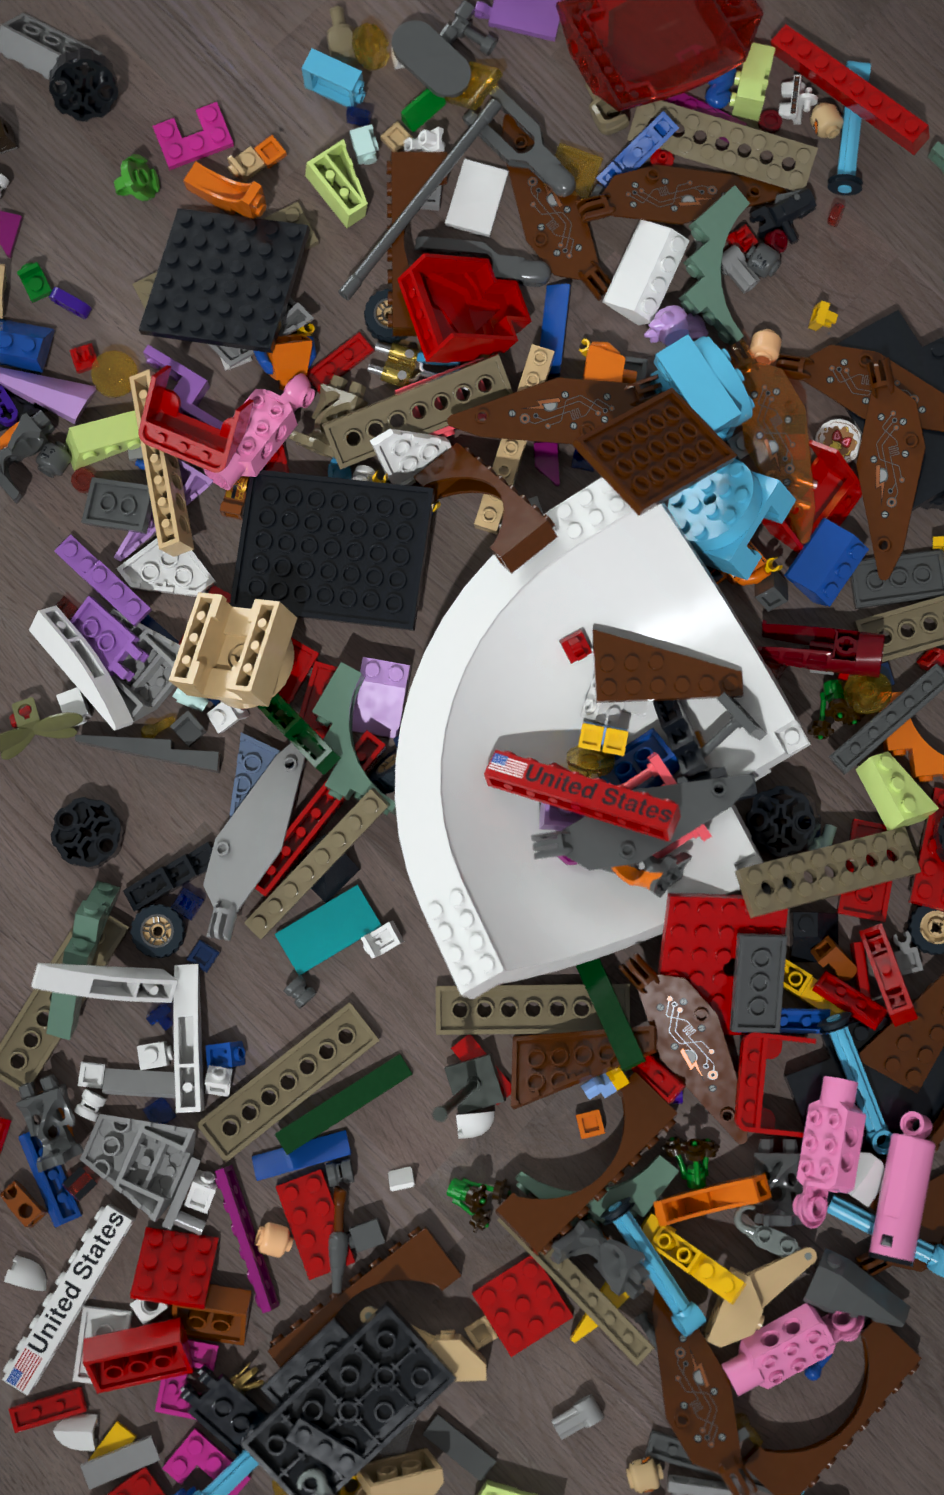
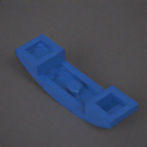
(640, 148)

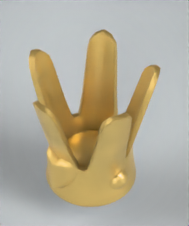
(240, 1381)

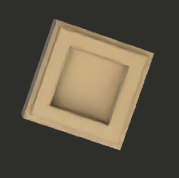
(395, 137)
(481, 1332)

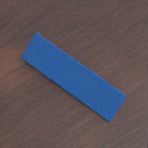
(554, 323)
(802, 1020)
(309, 1154)
(58, 1201)

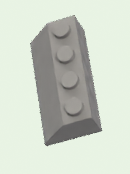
(36, 44)

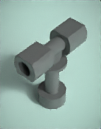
(461, 27)

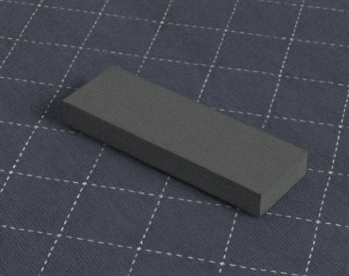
(459, 1447)

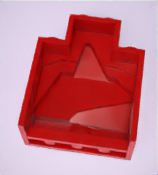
(461, 307)

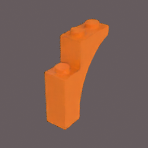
(225, 193)
(923, 759)
(712, 1199)

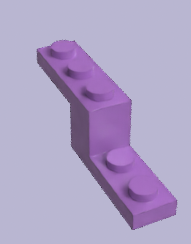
(190, 387)
(103, 580)

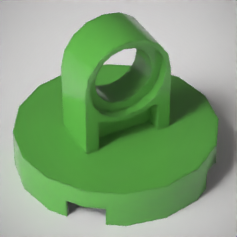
(137, 179)

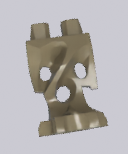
(339, 404)

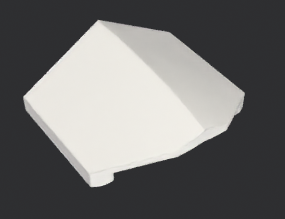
(868, 1178)

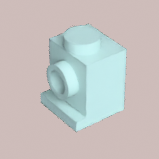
(364, 144)

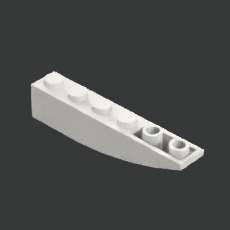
(80, 664)
(106, 982)
(188, 1040)

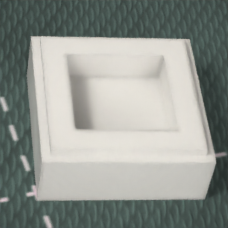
(91, 1075)

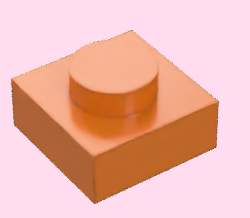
(270, 151)
(590, 1124)

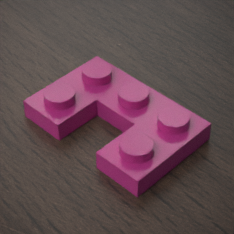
(211, 140)
(169, 1393)
(200, 1452)

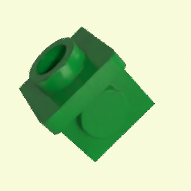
(34, 281)

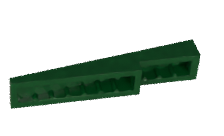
(300, 734)
(611, 1014)
(343, 1104)

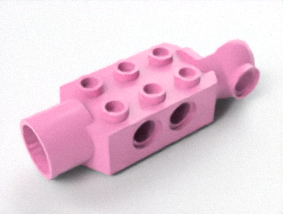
(267, 429)
(829, 1149)
(788, 1347)

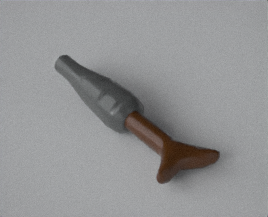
(338, 1241)

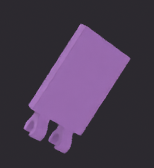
(525, 17)
(108, 637)

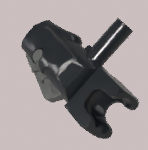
(783, 213)

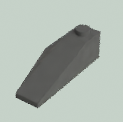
(849, 1289)

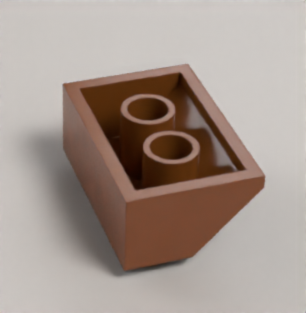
(223, 1318)

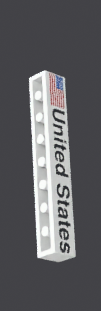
(69, 1298)

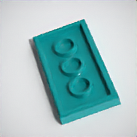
(328, 930)

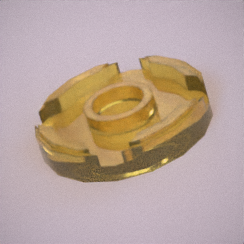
(370, 46)
(112, 372)
(867, 693)
(590, 761)

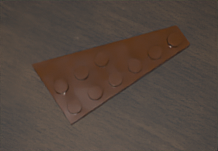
(646, 673)
(912, 1048)
(561, 1060)

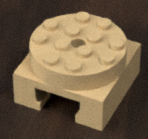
(235, 651)

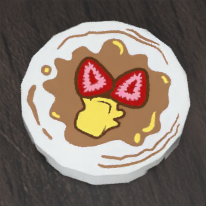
(841, 436)

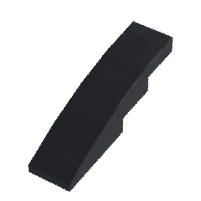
(681, 736)
(169, 877)

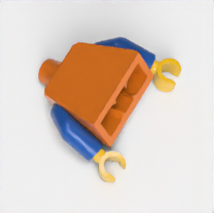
(290, 356)

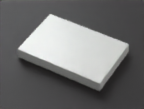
(476, 198)
(96, 1322)

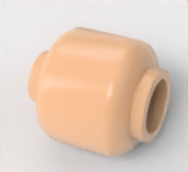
(765, 346)
(273, 1240)

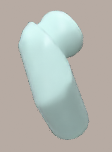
(826, 838)

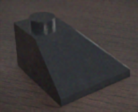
(335, 877)
(807, 931)

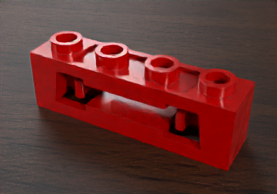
(888, 975)

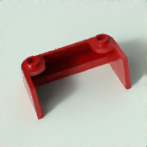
(184, 436)
(834, 497)
(754, 1051)

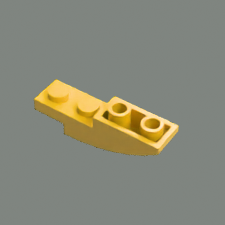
(801, 984)
(698, 1264)

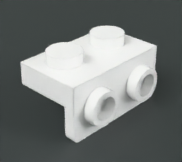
(602, 713)

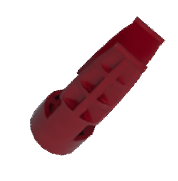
(828, 651)

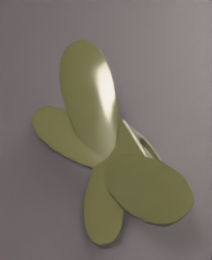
(54, 726)

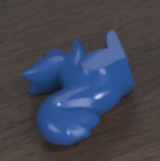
(718, 93)

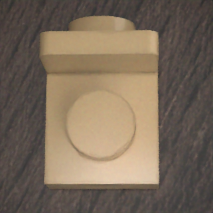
(245, 164)

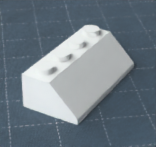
(645, 272)

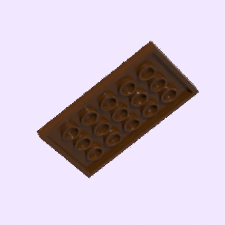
(654, 451)

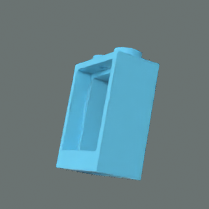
(333, 79)

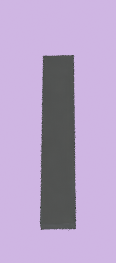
(889, 720)
(668, 1449)

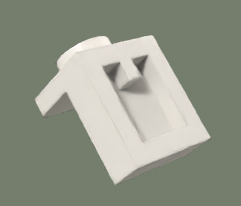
(154, 1055)
(201, 1191)

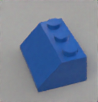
(24, 345)
(826, 562)
(636, 760)

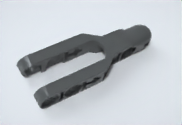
(538, 159)
(505, 267)

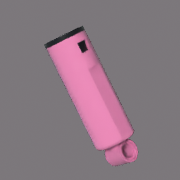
(903, 1192)

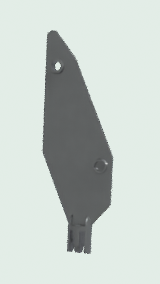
(605, 845)

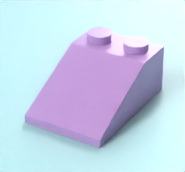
(381, 697)

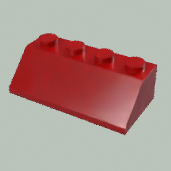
(137, 1355)

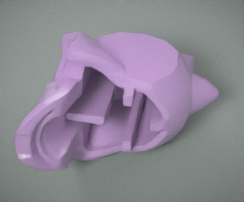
(673, 324)

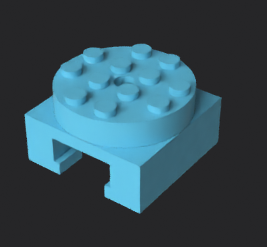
(706, 382)
(726, 511)

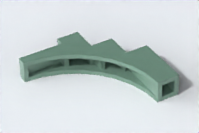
(705, 264)
(337, 709)
(81, 949)
(642, 1188)

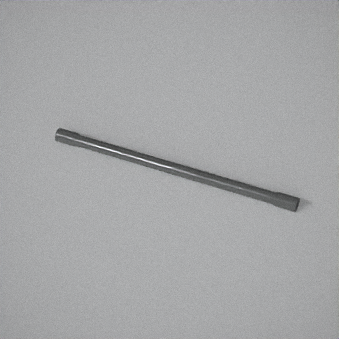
(355, 280)

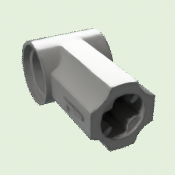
(735, 266)
(582, 1414)

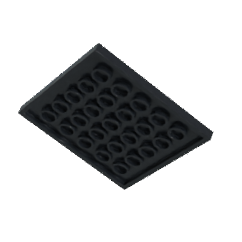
(225, 280)

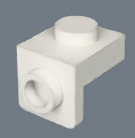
(225, 716)
(382, 940)
(218, 1081)

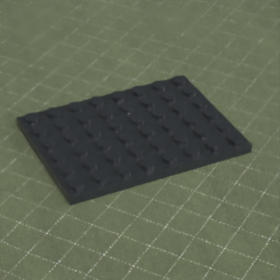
(334, 548)

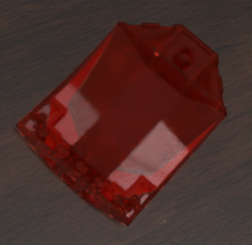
(656, 47)

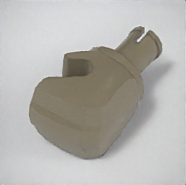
(340, 38)
(602, 111)

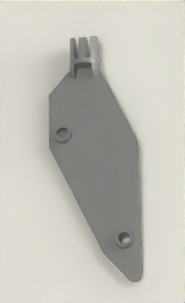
(251, 841)

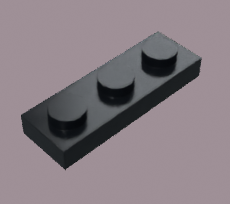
(325, 1447)

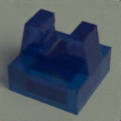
(187, 904)
(160, 1015)

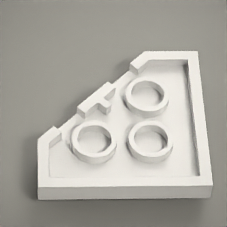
(407, 453)
(163, 573)

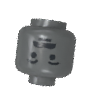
(763, 260)
(53, 459)

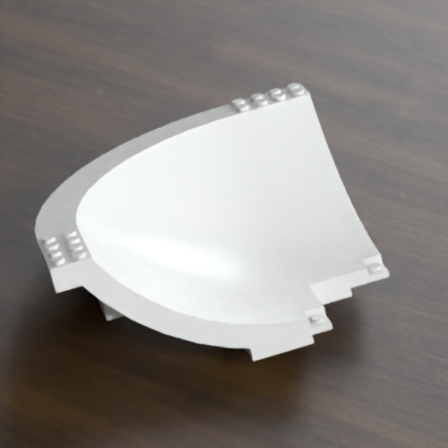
(506, 685)

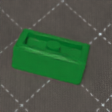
(421, 110)

